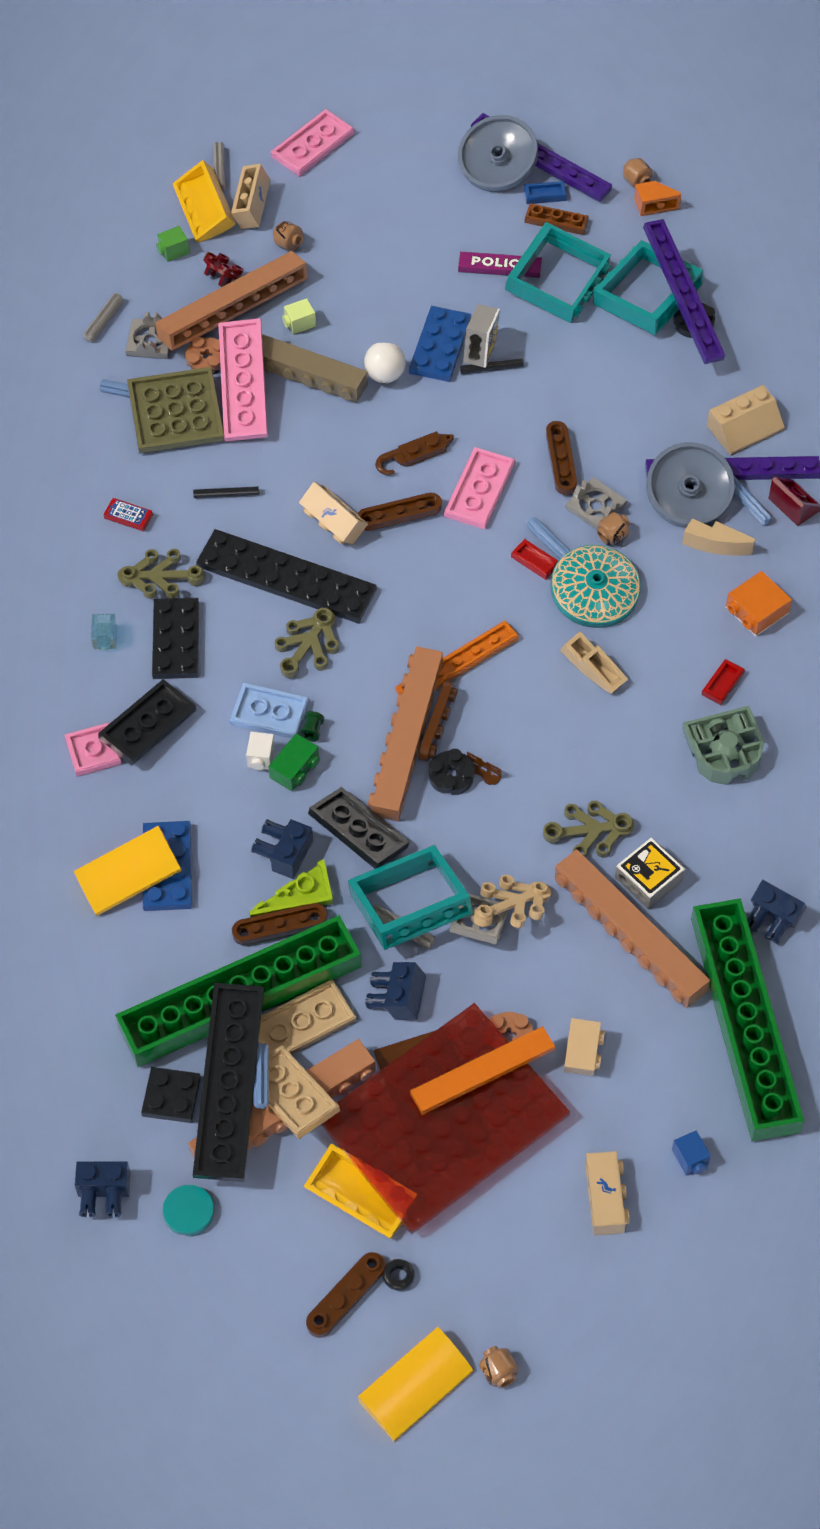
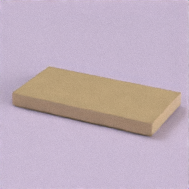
(306, 1019)
(296, 1095)

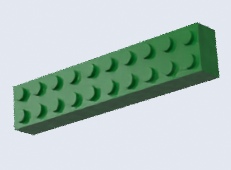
(282, 969)
(747, 1020)

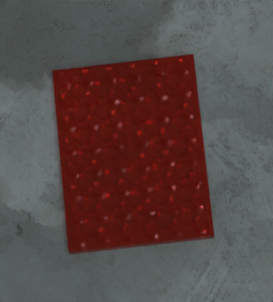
(438, 1157)

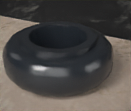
(398, 1264)

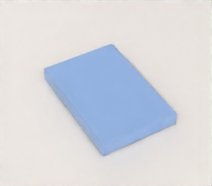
(269, 710)

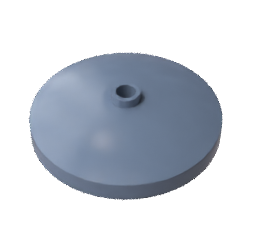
(498, 153)
(693, 467)

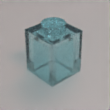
(103, 631)

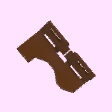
(488, 777)

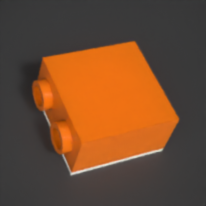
(758, 603)

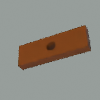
(562, 219)

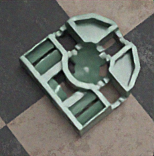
(723, 744)

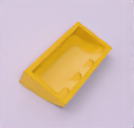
(203, 202)
(127, 870)
(346, 1188)
(415, 1384)

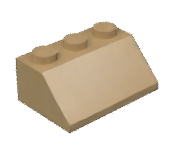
(745, 420)

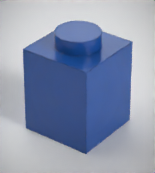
(691, 1153)

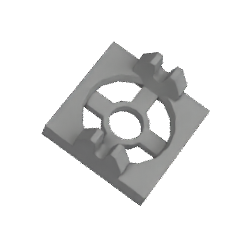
(145, 349)
(580, 493)
(490, 936)

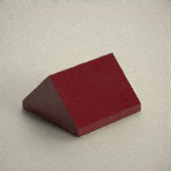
(792, 500)

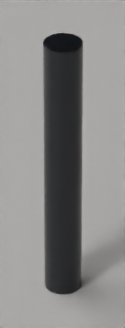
(497, 365)
(225, 492)

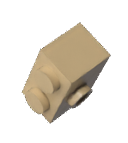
(582, 1047)

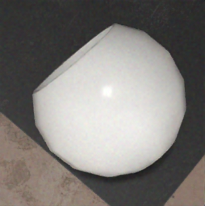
(384, 362)

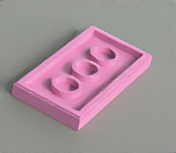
(312, 142)
(479, 488)

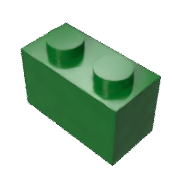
(294, 762)

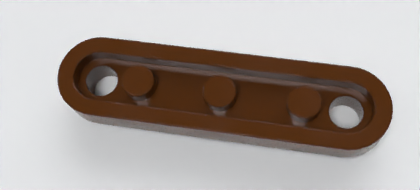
(561, 457)
(401, 510)
(435, 728)
(278, 923)
(345, 1295)

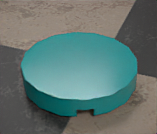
(188, 1210)

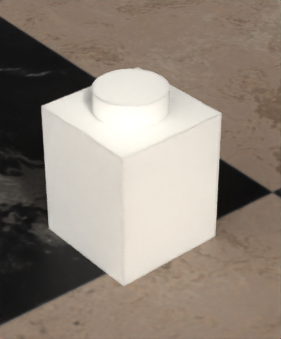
(260, 750)

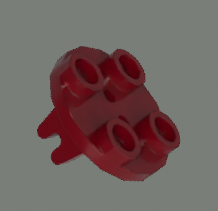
(222, 265)

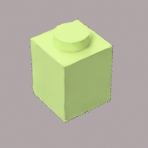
(299, 316)

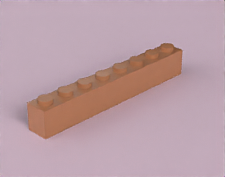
(231, 300)
(406, 734)
(631, 928)
(333, 1074)

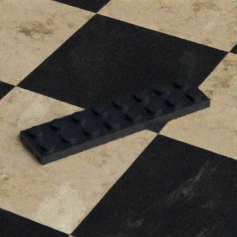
(286, 575)
(228, 1082)

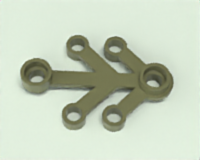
(133, 575)
(308, 640)
(591, 828)

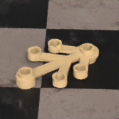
(536, 892)

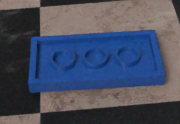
(440, 343)
(176, 890)

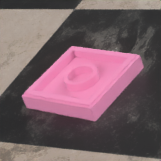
(89, 752)

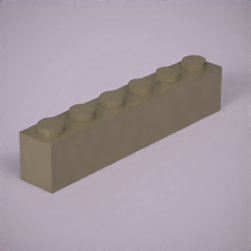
(313, 369)

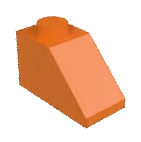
(656, 198)

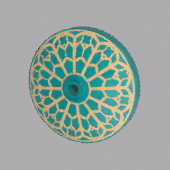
(595, 586)

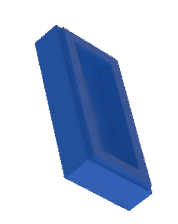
(545, 192)

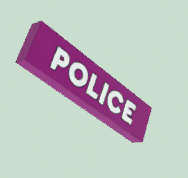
(495, 264)

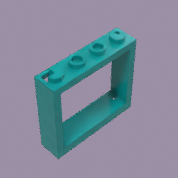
(571, 245)
(629, 312)
(420, 920)

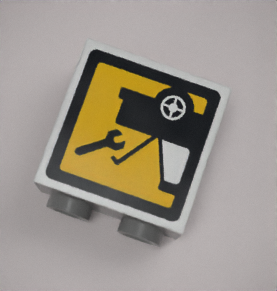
(481, 335)
(649, 873)

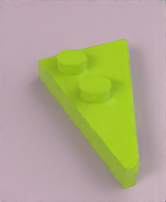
(306, 889)

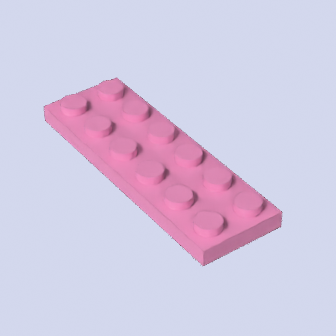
(243, 380)

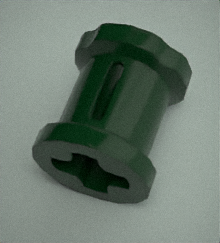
(312, 724)

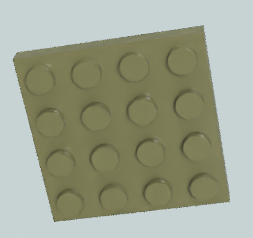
(175, 410)

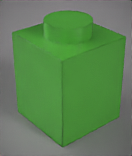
(172, 243)

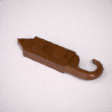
(415, 451)

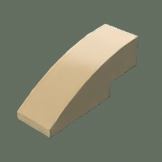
(718, 539)
(593, 663)

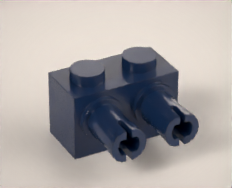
(291, 849)
(774, 901)
(403, 993)
(102, 1179)

